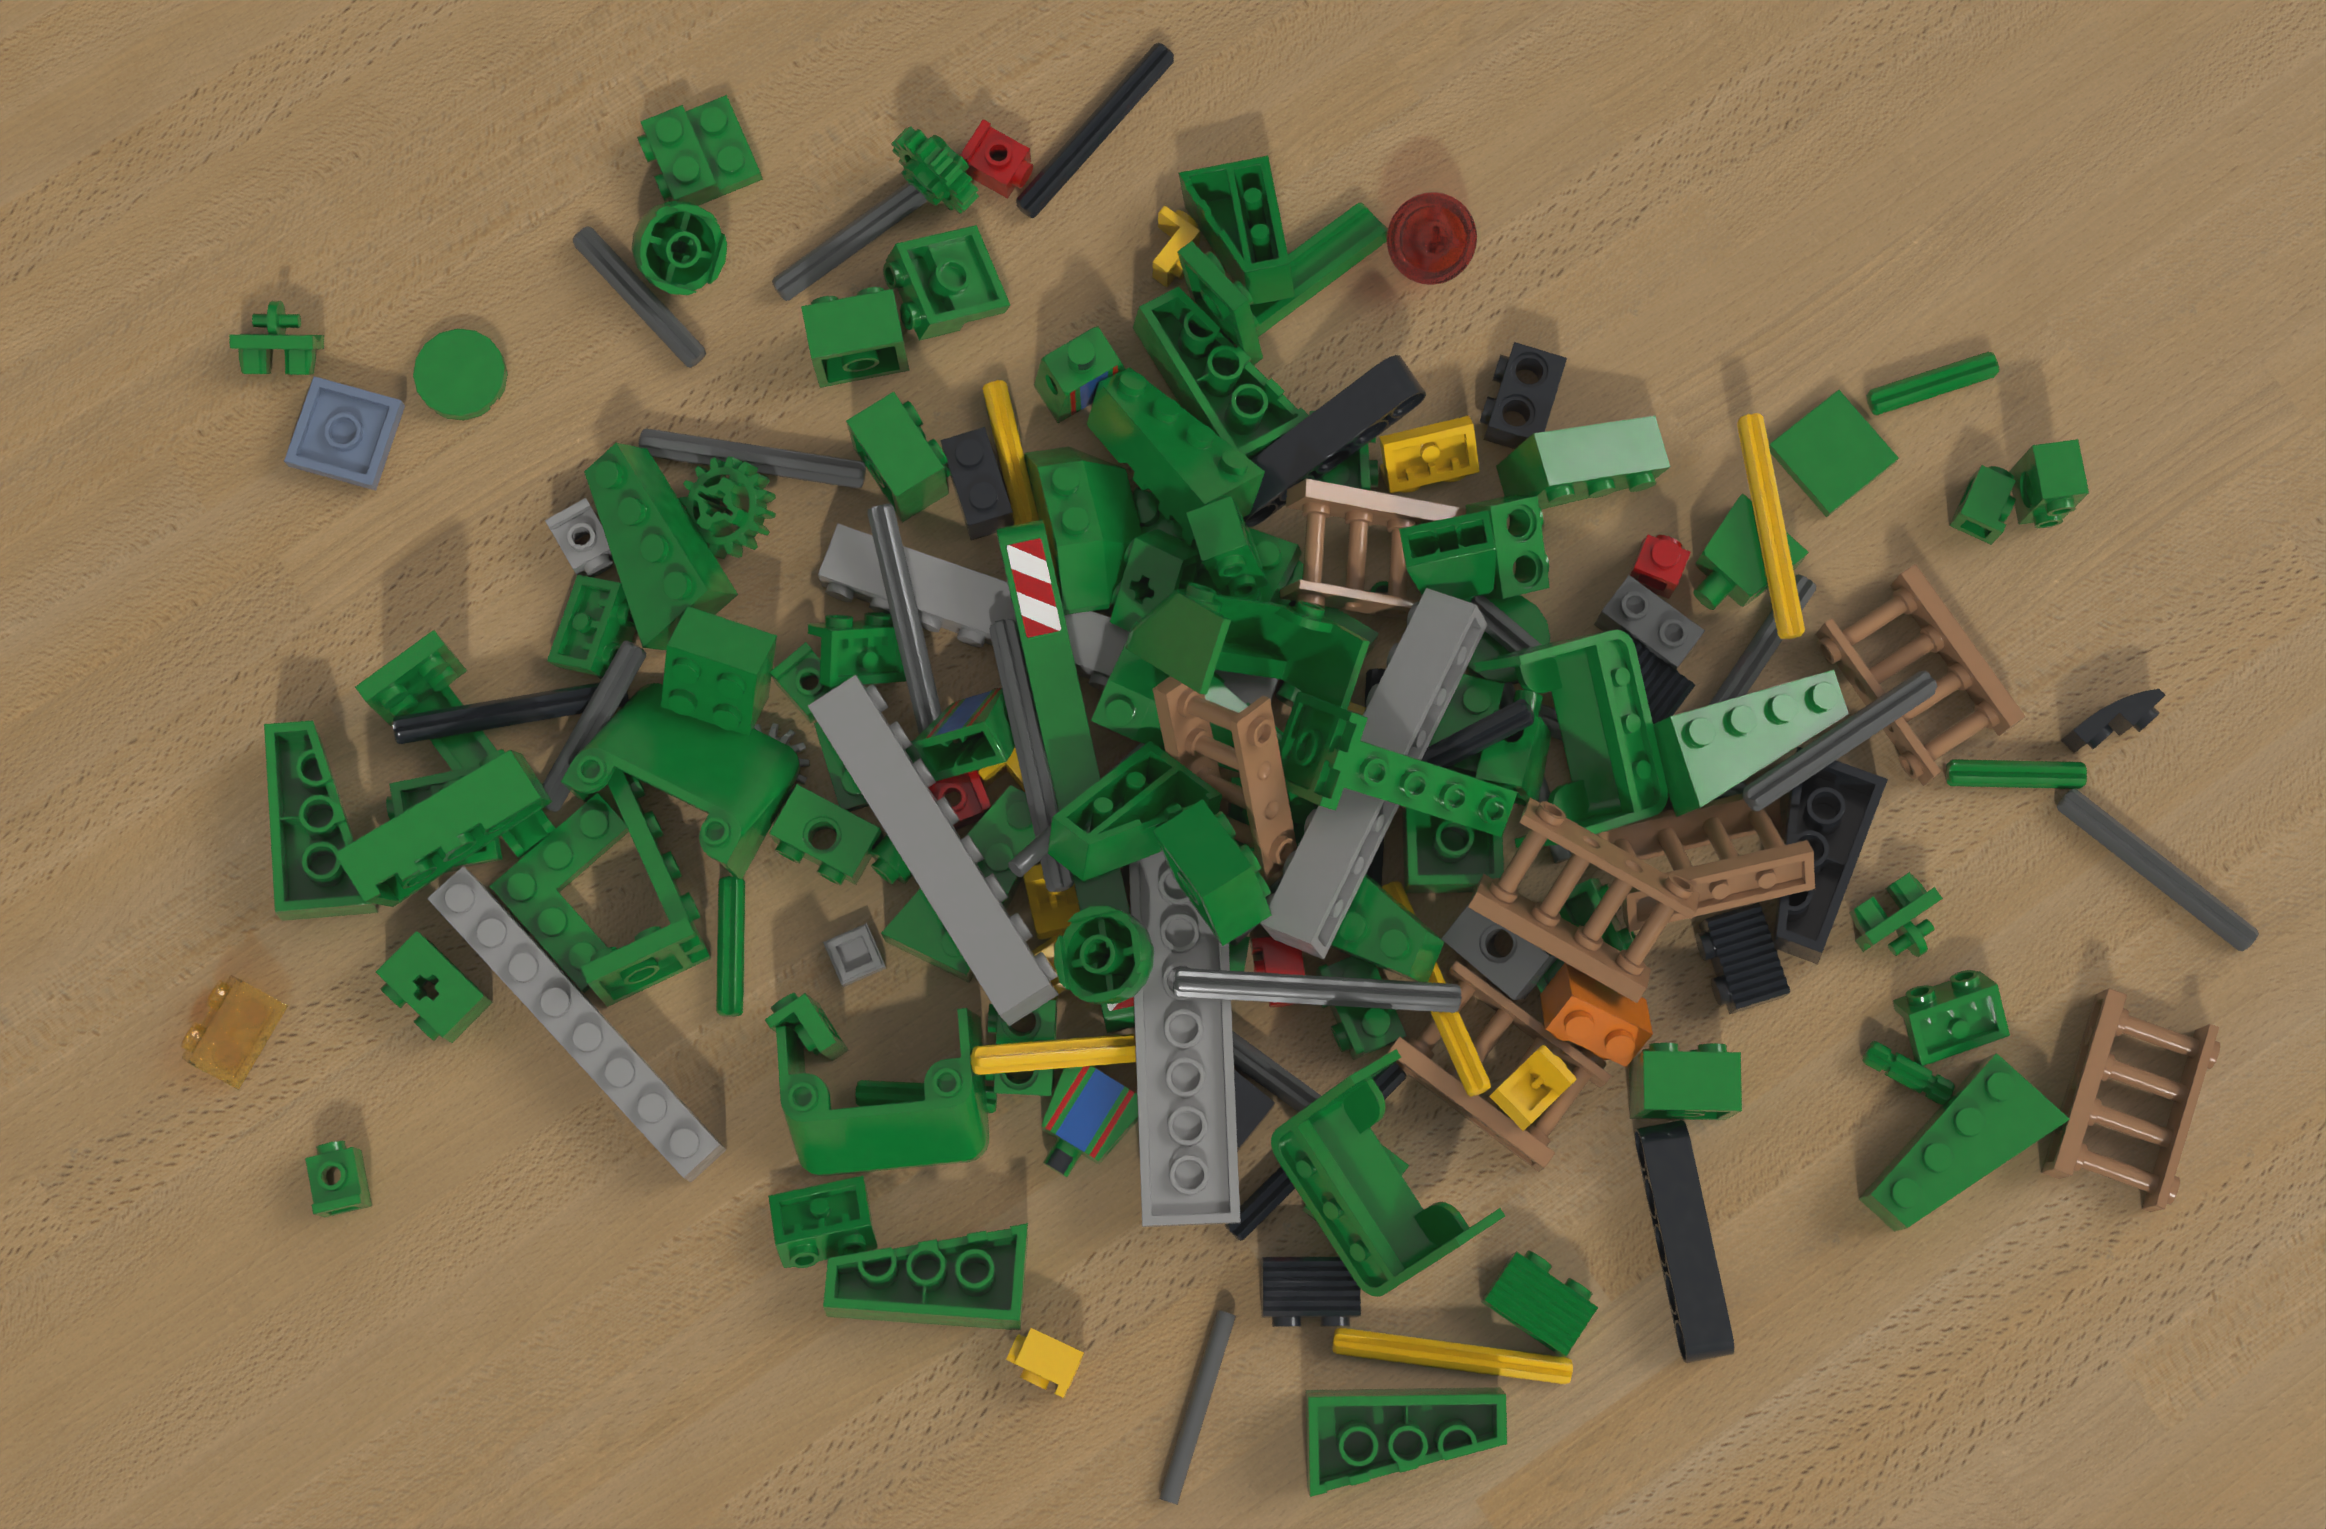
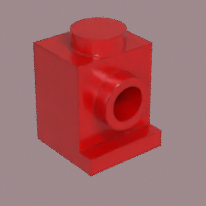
(997, 175)
(1660, 564)
(973, 801)
(1276, 959)

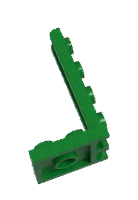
(1312, 269)
(420, 683)
(1326, 754)
(656, 950)

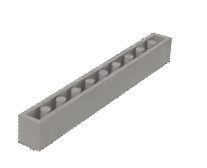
(972, 601)

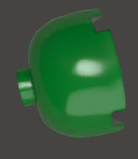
(679, 247)
(1104, 955)

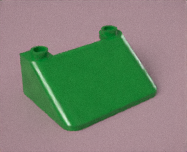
(714, 769)

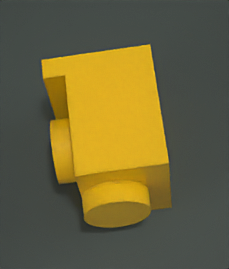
(1045, 1360)

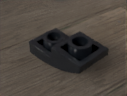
(2119, 716)

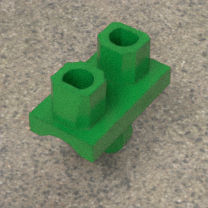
(255, 348)
(1912, 901)

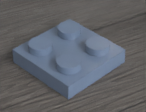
(344, 433)

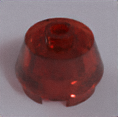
(1431, 238)

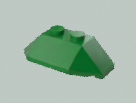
(1086, 522)

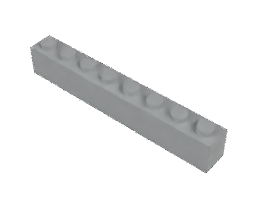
(1402, 717)
(933, 850)
(577, 1024)

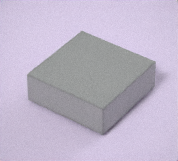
(854, 955)

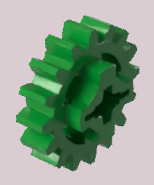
(935, 169)
(742, 492)

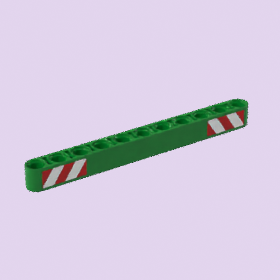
(1058, 703)

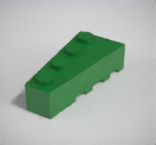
(1212, 375)
(1170, 449)
(654, 544)
(307, 827)
(999, 837)
(1974, 1133)
(935, 1282)
(1389, 1431)

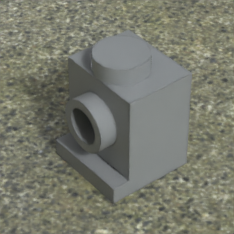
(573, 524)

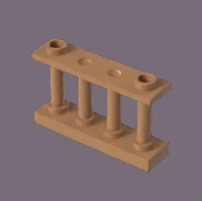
(1360, 510)
(1939, 634)
(1189, 740)
(1731, 879)
(1583, 945)
(2080, 1103)
(1486, 1114)

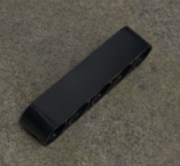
(1334, 433)
(1684, 1241)

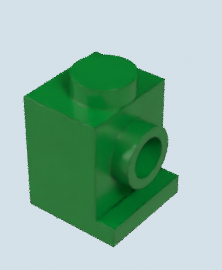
(1985, 504)
(793, 672)
(349, 1192)

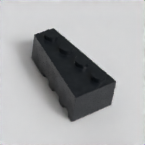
(1834, 817)

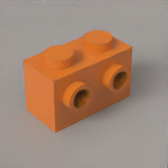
(1595, 1016)

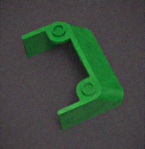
(1207, 632)
(1601, 725)
(940, 1130)
(1360, 1192)

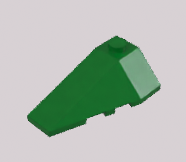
(1131, 709)

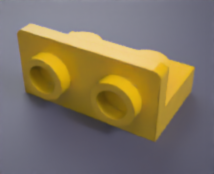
(1429, 455)

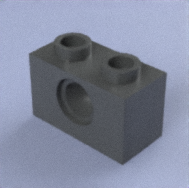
(1650, 622)
(1514, 974)

